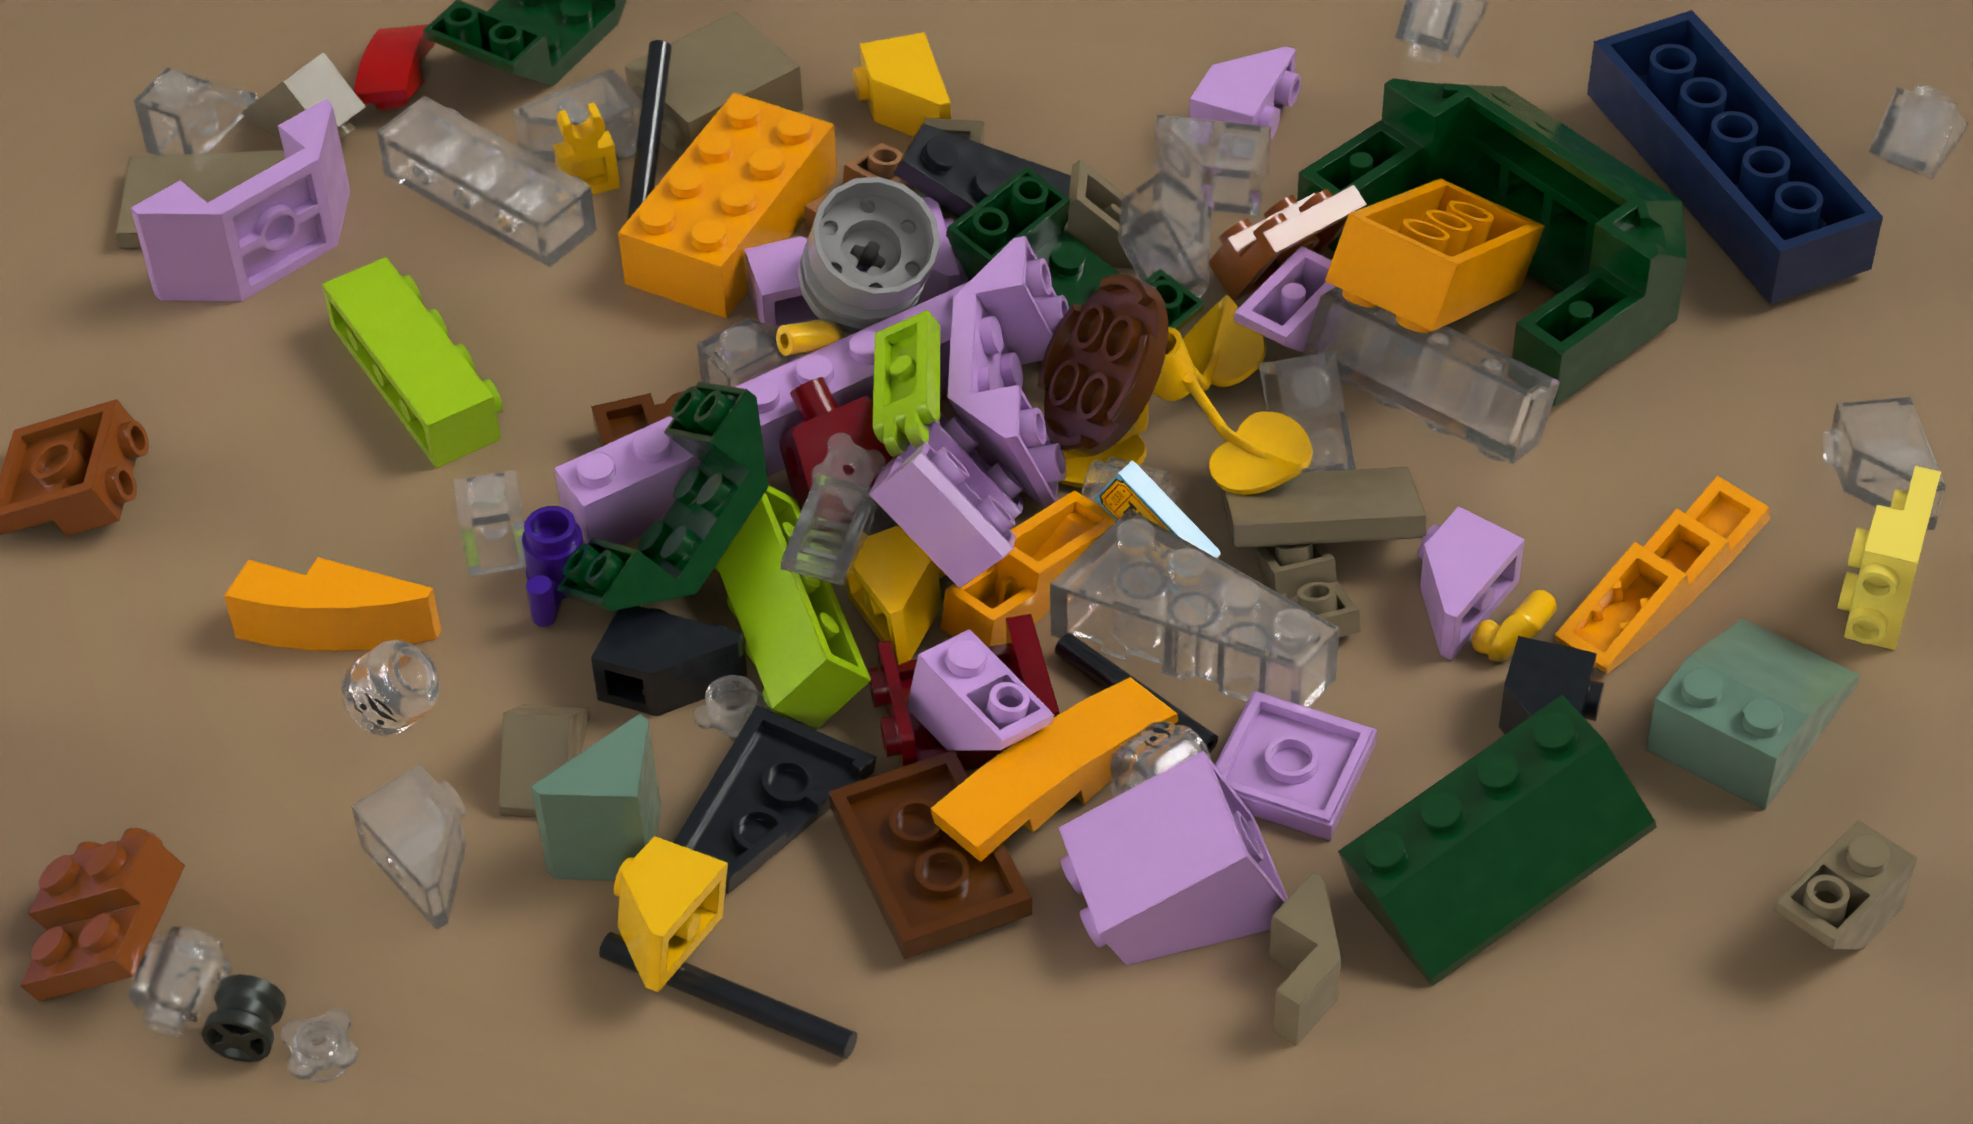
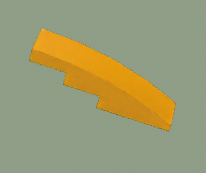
(1664, 575)
(1047, 768)

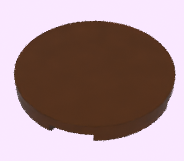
(1103, 365)

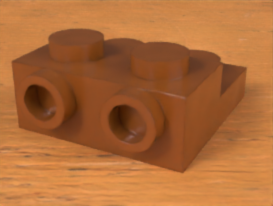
(1258, 250)
(71, 470)
(99, 913)

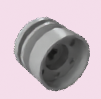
(871, 226)

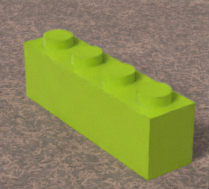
(414, 361)
(789, 619)

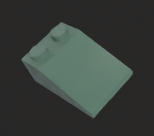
(1747, 710)

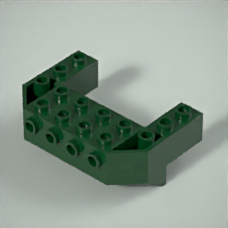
(1608, 235)

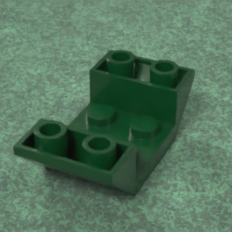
(527, 36)
(1039, 211)
(710, 508)

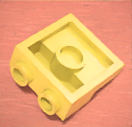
(1887, 563)

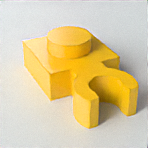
(587, 151)

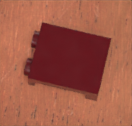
(892, 683)

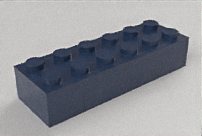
(1734, 156)

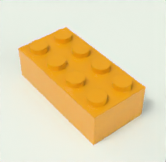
(728, 192)
(1433, 255)

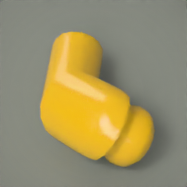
(807, 336)
(1524, 621)

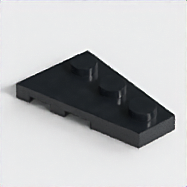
(962, 171)
(769, 792)

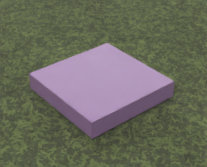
(1295, 763)

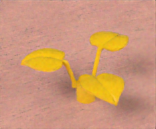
(1219, 352)

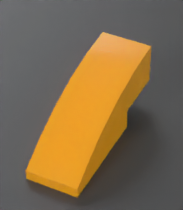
(1023, 577)
(329, 607)

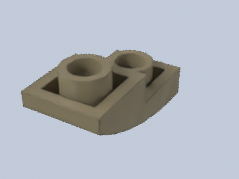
(1309, 578)

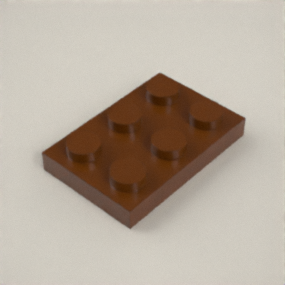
(915, 870)

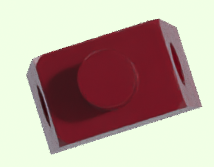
(806, 443)

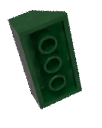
(1496, 840)

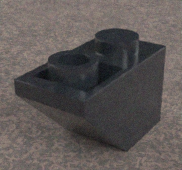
(662, 660)
(1544, 673)

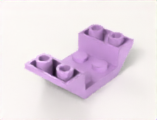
(256, 228)
(996, 326)
(952, 500)

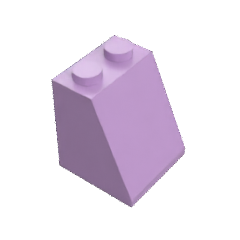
(1172, 865)

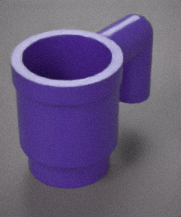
(547, 544)

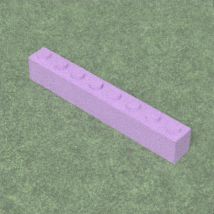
(633, 479)

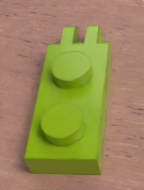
(906, 382)

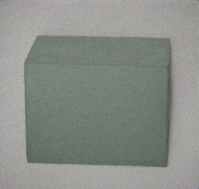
(600, 805)

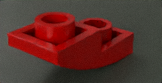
(392, 67)

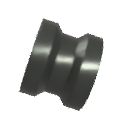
(244, 1018)

